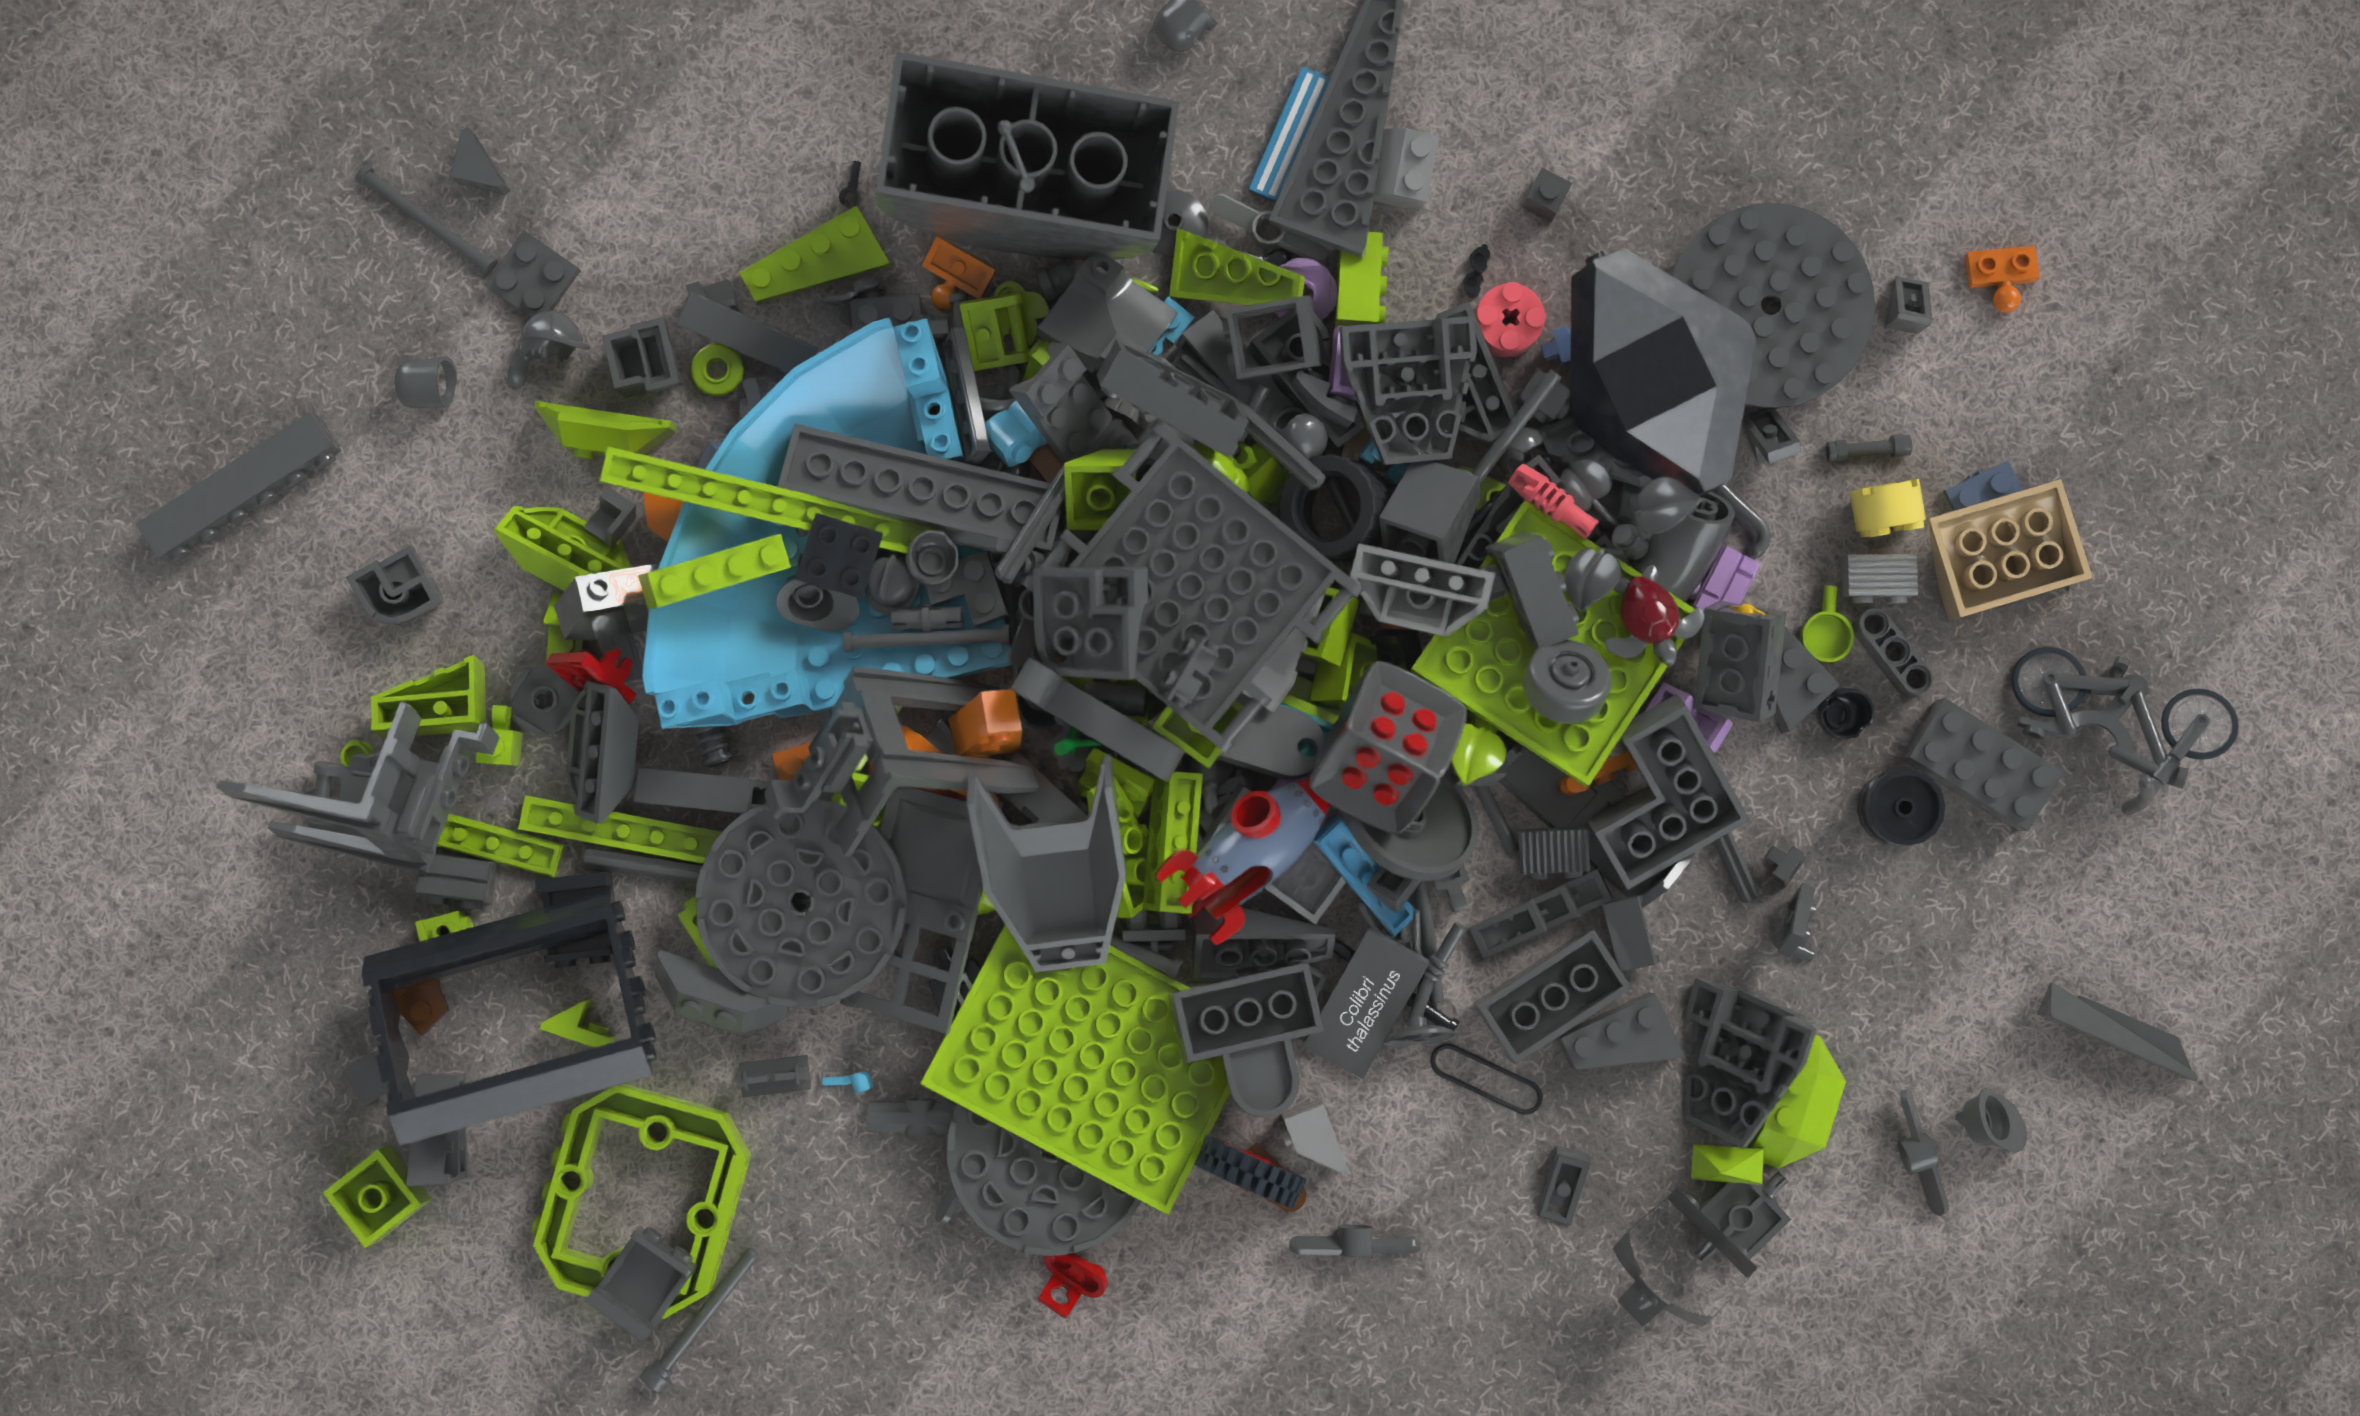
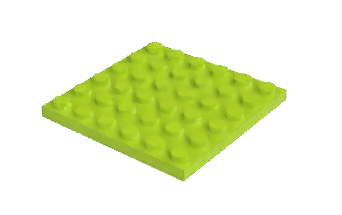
(1489, 654)

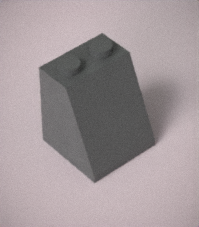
(1430, 511)

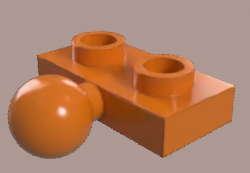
(2002, 269)
(959, 270)

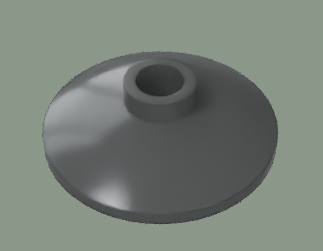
(1192, 218)

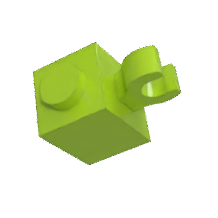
(1261, 469)
(509, 743)

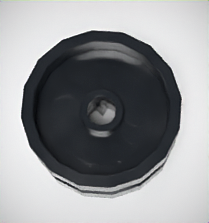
(1921, 805)

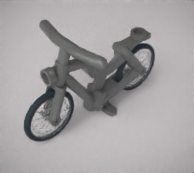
(2193, 722)

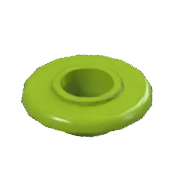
(702, 362)

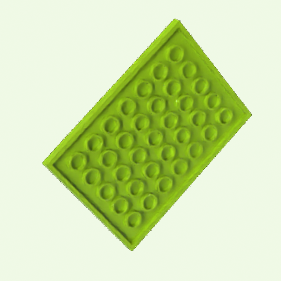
(1083, 1068)

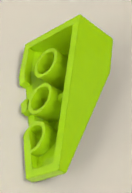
(1135, 853)

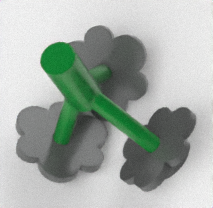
(1073, 749)

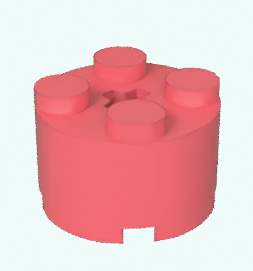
(1508, 301)

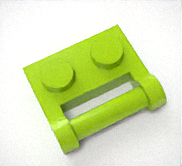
(985, 332)

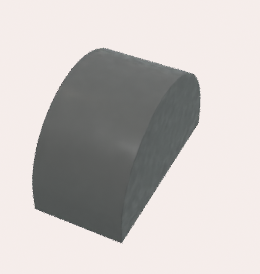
(1090, 149)

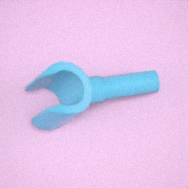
(860, 1081)

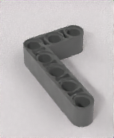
(1097, 720)

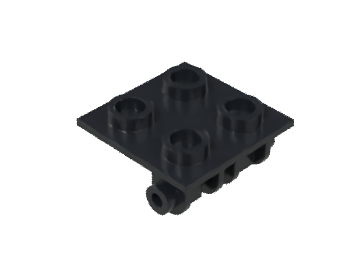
(838, 555)

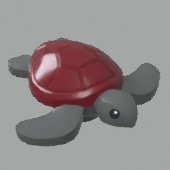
(1651, 618)

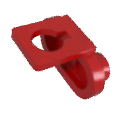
(1076, 1276)

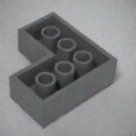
(1681, 806)

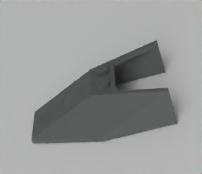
(1053, 879)

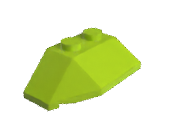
(593, 430)
(555, 545)
(1804, 1113)

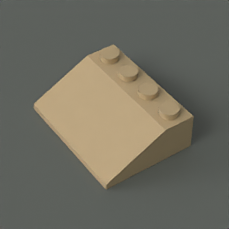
(2006, 550)

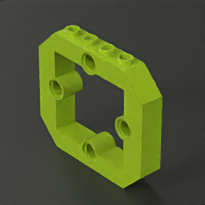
(640, 1108)

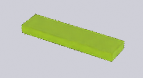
(501, 845)

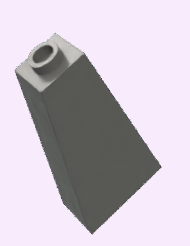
(698, 790)

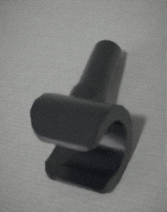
(852, 185)

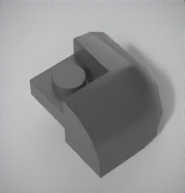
(396, 588)

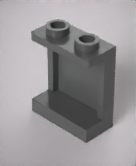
(642, 1283)

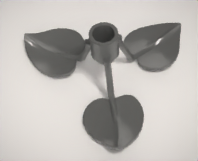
(1662, 506)

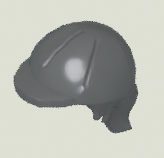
(542, 338)

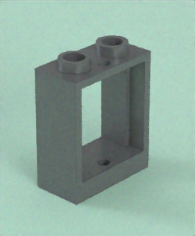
(1307, 325)

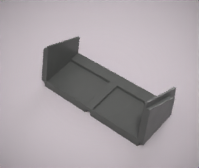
(1535, 785)

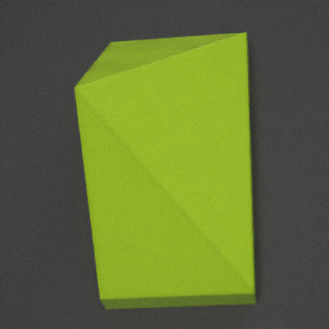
(1727, 1164)

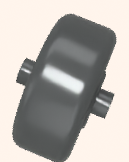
(1567, 682)

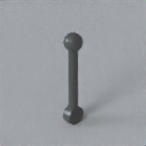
(1027, 183)

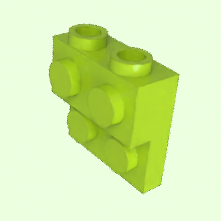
(1135, 784)

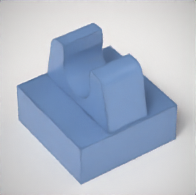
(1560, 347)

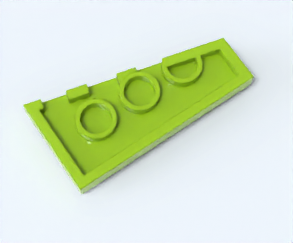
(1225, 275)

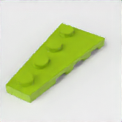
(824, 255)

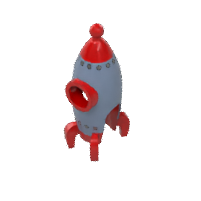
(1247, 853)

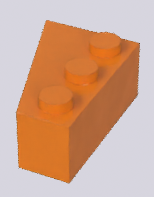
(987, 725)

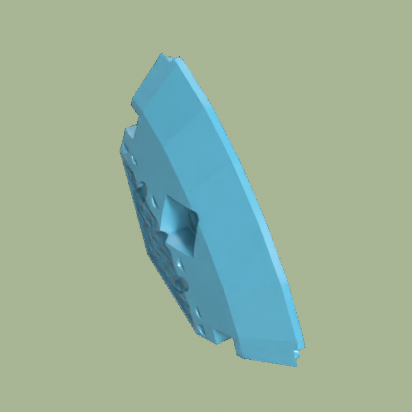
(733, 640)

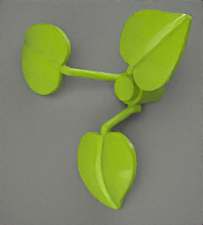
(1478, 750)

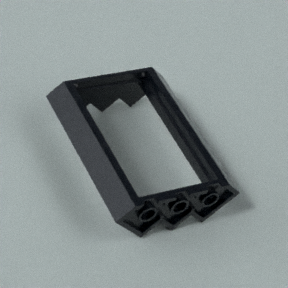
(522, 1088)

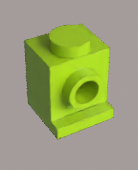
(431, 927)

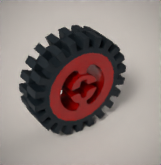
(1250, 1171)

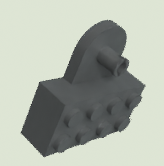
(1252, 1030)

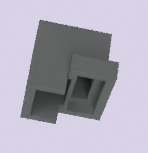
(642, 358)

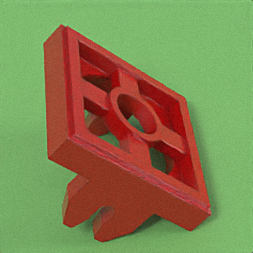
(582, 666)

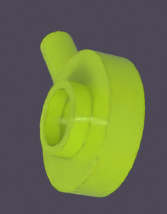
(1827, 633)

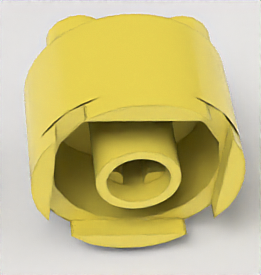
(1888, 506)

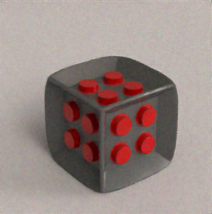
(1388, 747)

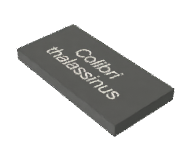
(1366, 1002)

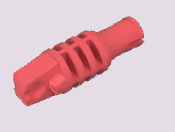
(1545, 495)

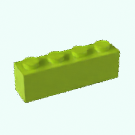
(714, 571)

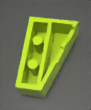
(1362, 285)

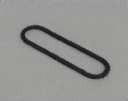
(1493, 1066)

